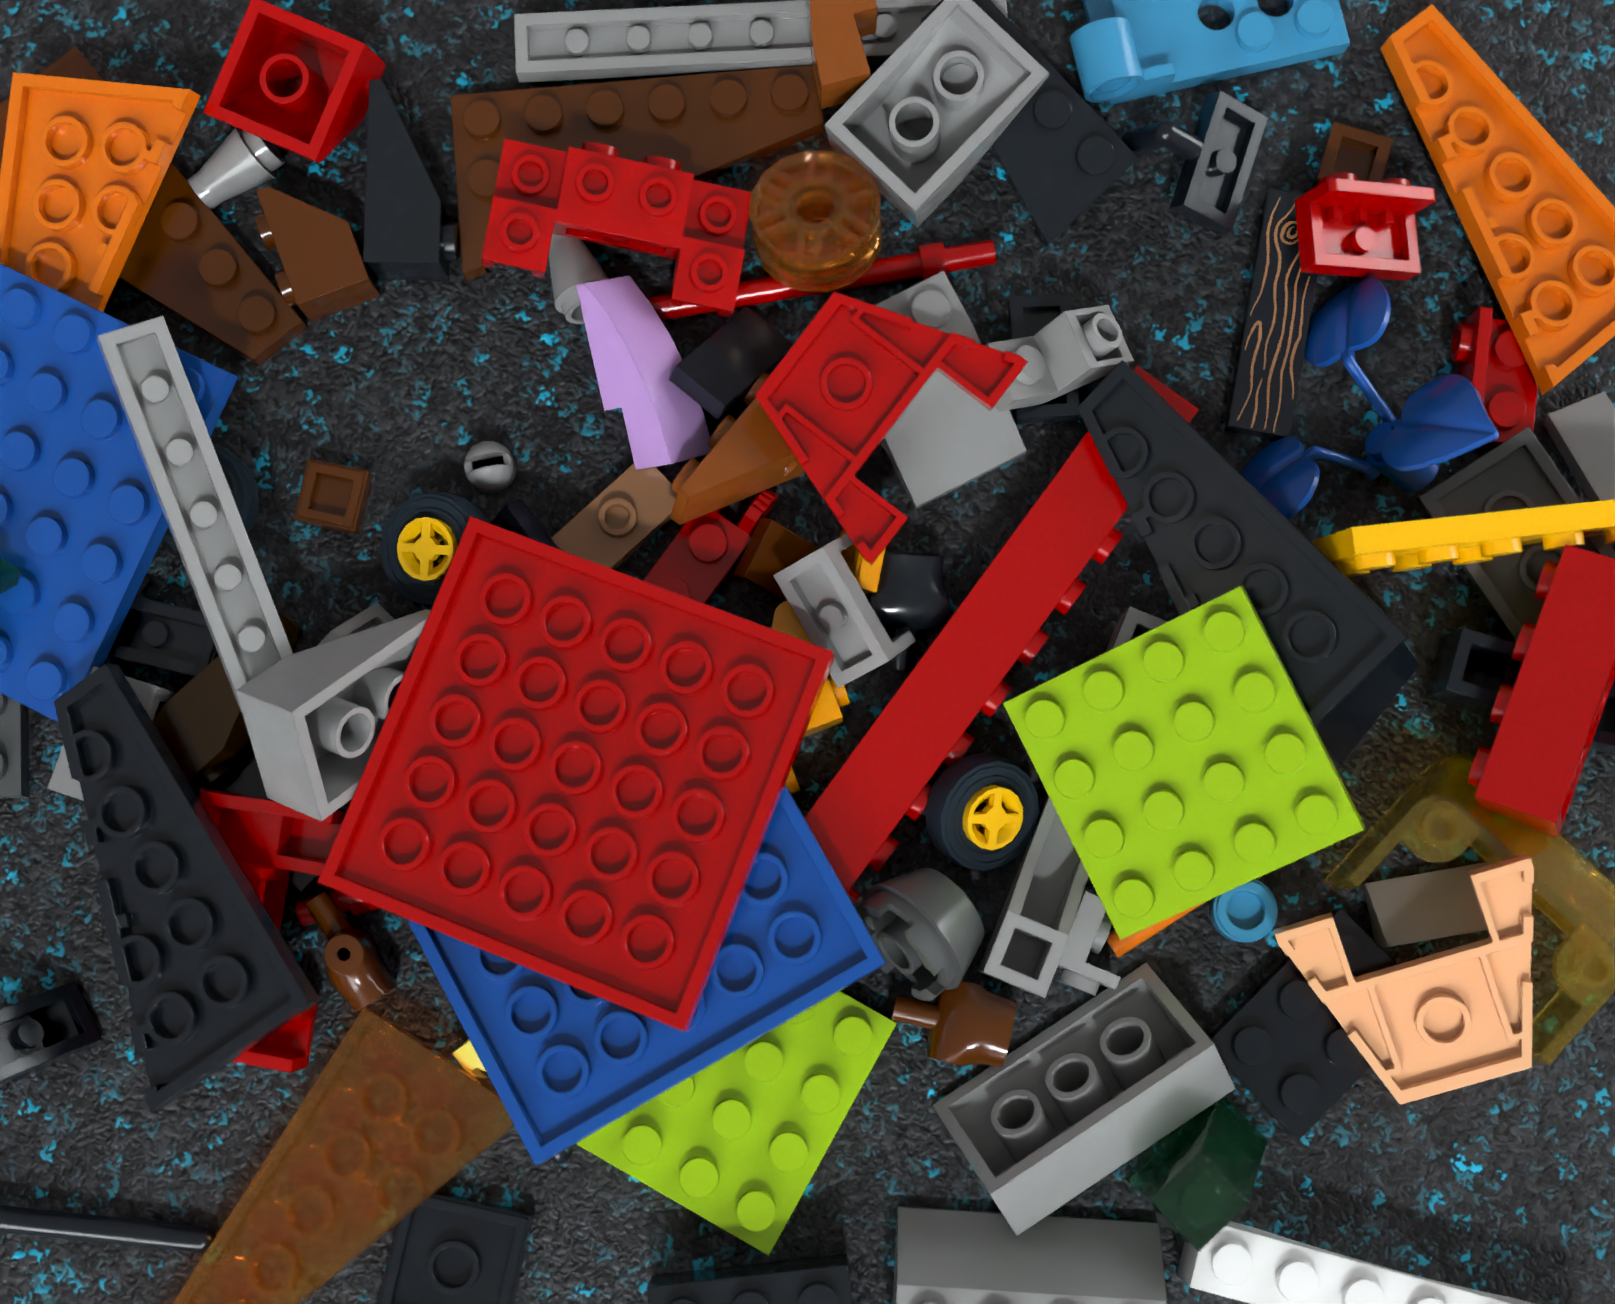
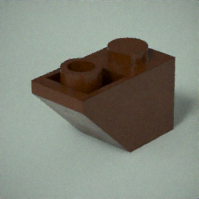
(318, 256)

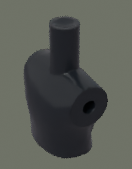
(910, 598)

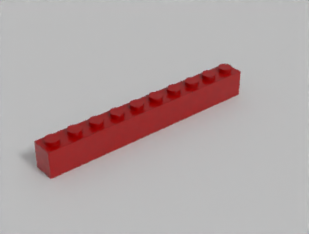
(970, 659)

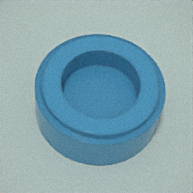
(1244, 912)

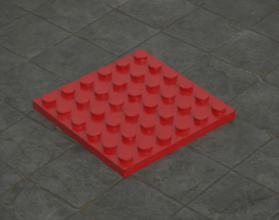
(578, 772)

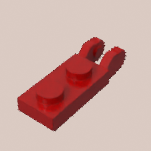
(708, 551)

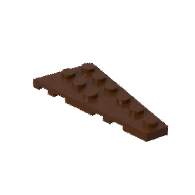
(692, 119)
(193, 261)

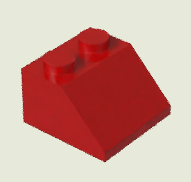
(293, 82)

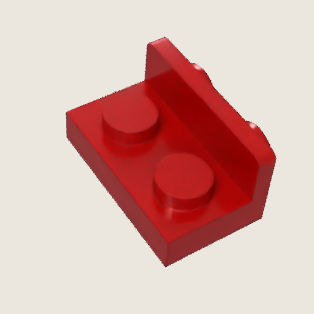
(1499, 371)

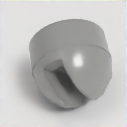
(494, 477)

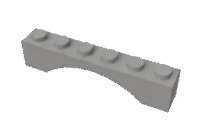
(1047, 883)

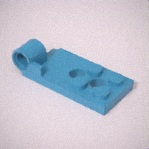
(1163, 47)

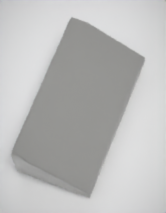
(1423, 906)

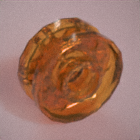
(810, 189)

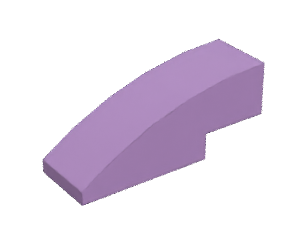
(633, 372)

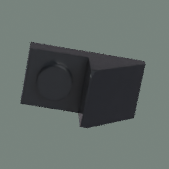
(44, 1031)

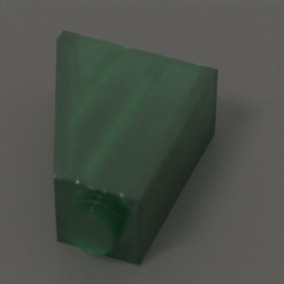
(1203, 1173)

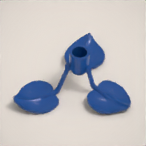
(1434, 426)

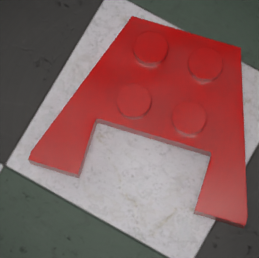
(850, 386)

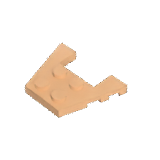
(1441, 1015)

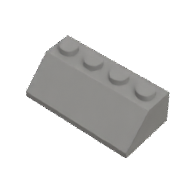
(1084, 1097)
(1059, 1260)

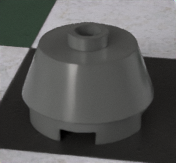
(924, 929)

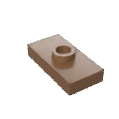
(619, 518)

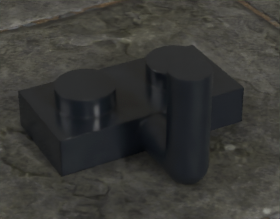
(1215, 157)

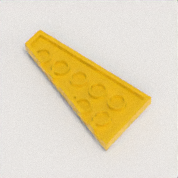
(1466, 537)

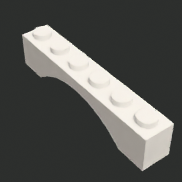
(1278, 1270)

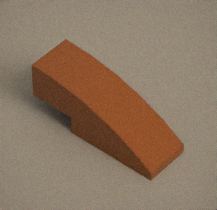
(837, 48)

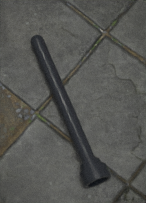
(105, 1229)

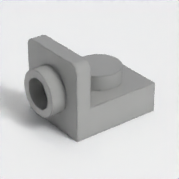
(1087, 935)

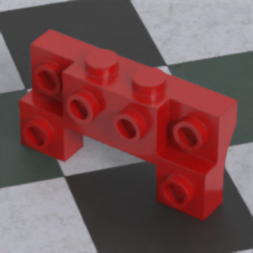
(620, 205)
(268, 845)

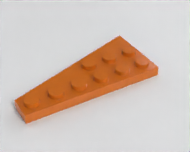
(83, 176)
(1519, 195)

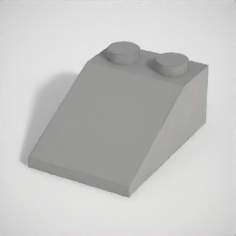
(936, 106)
(945, 432)
(323, 711)

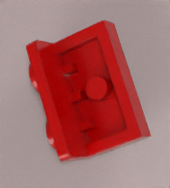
(1361, 227)

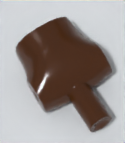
(350, 955)
(963, 1024)

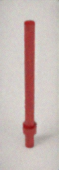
(925, 263)

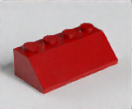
(1556, 697)

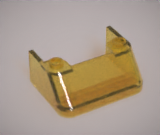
(1440, 820)

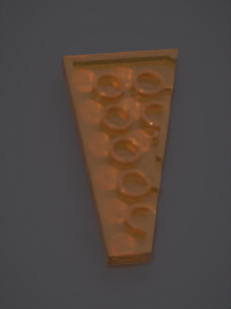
(352, 1163)

